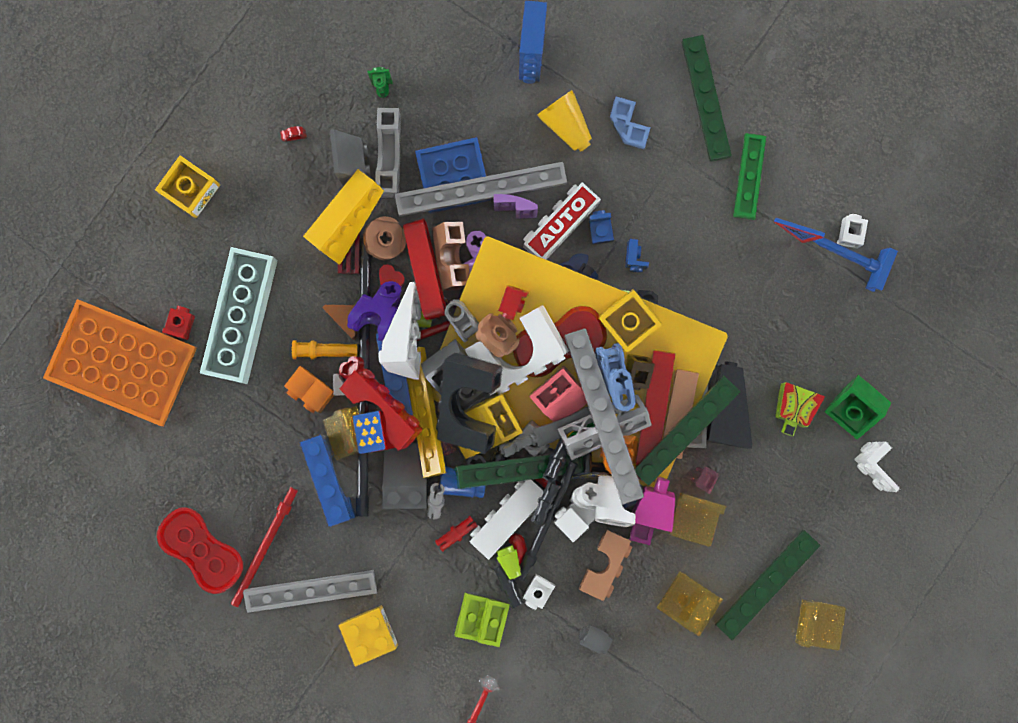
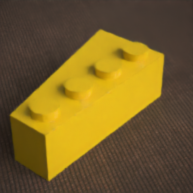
(344, 217)

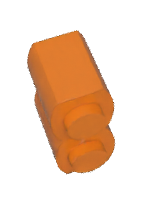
(309, 390)

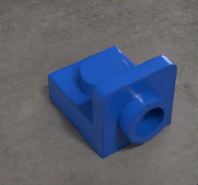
(600, 227)
(632, 254)

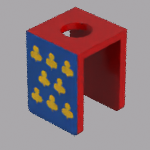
(370, 432)

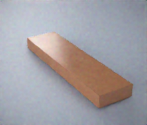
(681, 398)

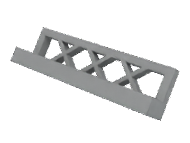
(587, 438)

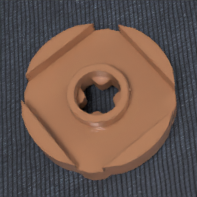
(375, 246)
(501, 344)

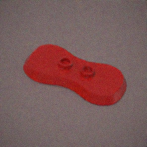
(572, 321)
(189, 540)

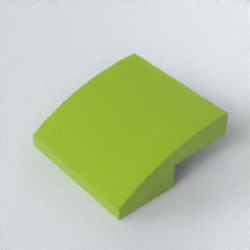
(482, 619)

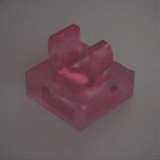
(707, 479)

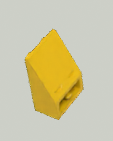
(496, 412)

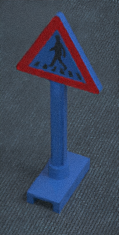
(880, 268)

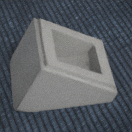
(337, 383)

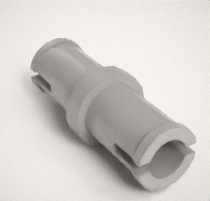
(435, 501)

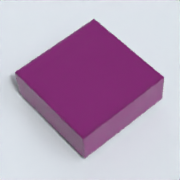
(641, 534)

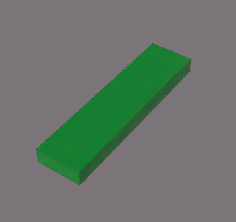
(749, 176)

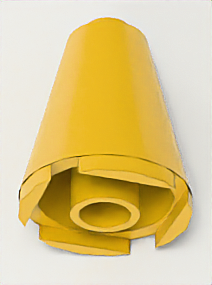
(567, 121)

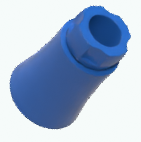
(449, 482)

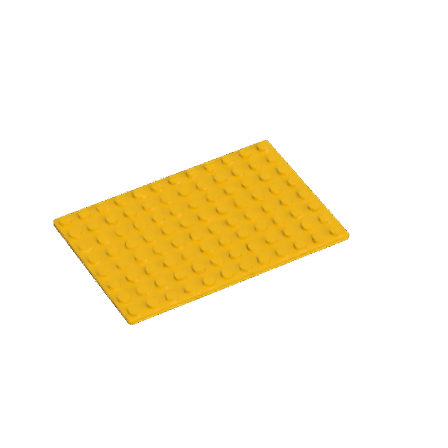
(559, 290)

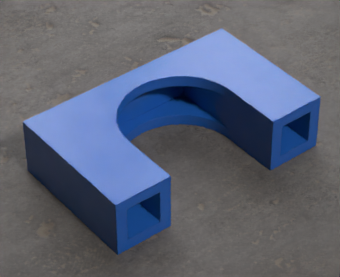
(532, 41)
(319, 461)

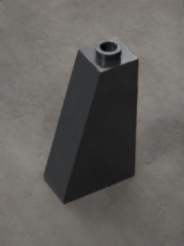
(732, 423)

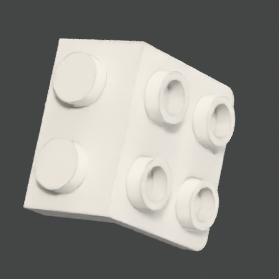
(867, 464)

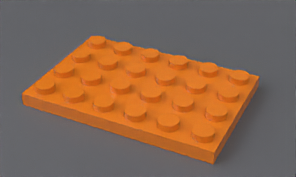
(120, 363)

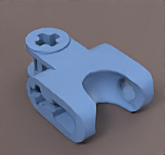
(615, 376)

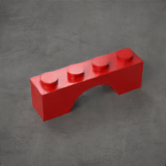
(400, 425)

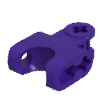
(377, 309)

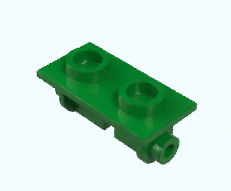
(380, 79)

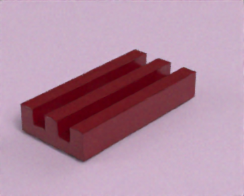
(348, 260)

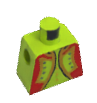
(796, 407)

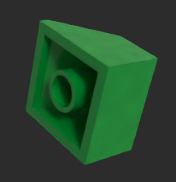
(858, 407)

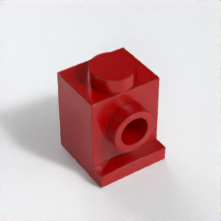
(512, 302)
(184, 328)

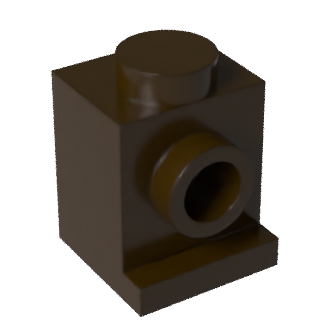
(645, 367)

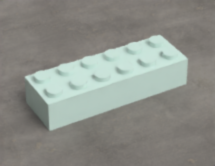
(239, 315)

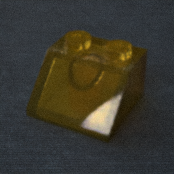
(689, 604)

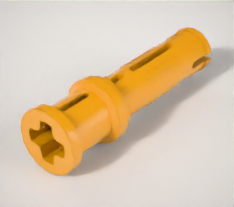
(314, 350)

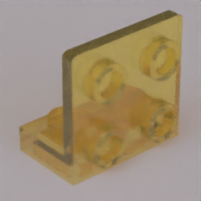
(342, 432)
(696, 519)
(820, 625)

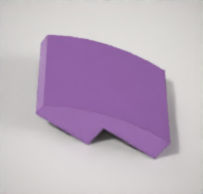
(523, 207)

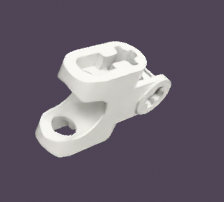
(605, 501)

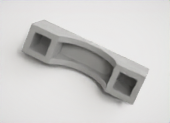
(388, 151)

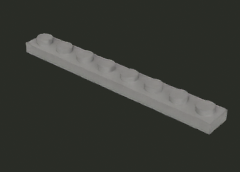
(480, 189)
(604, 416)

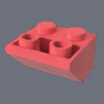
(559, 395)

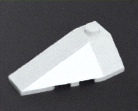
(400, 344)

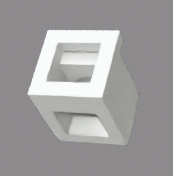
(858, 225)
(541, 584)

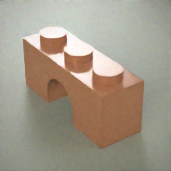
(447, 241)
(599, 583)

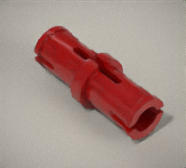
(456, 533)

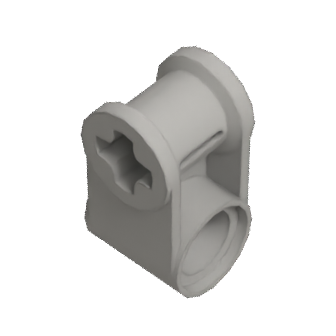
(462, 321)

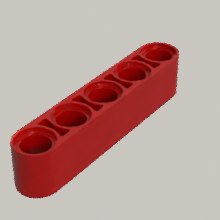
(425, 269)

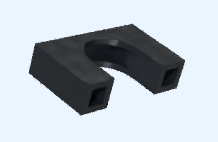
(453, 423)

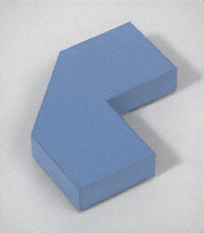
(629, 132)

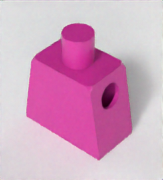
(656, 506)

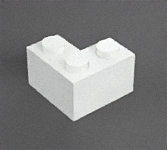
(574, 520)

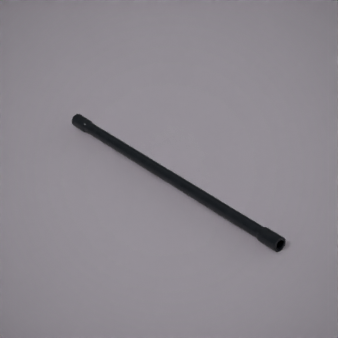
(362, 498)

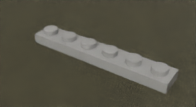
(310, 591)

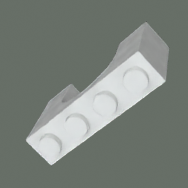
(547, 348)

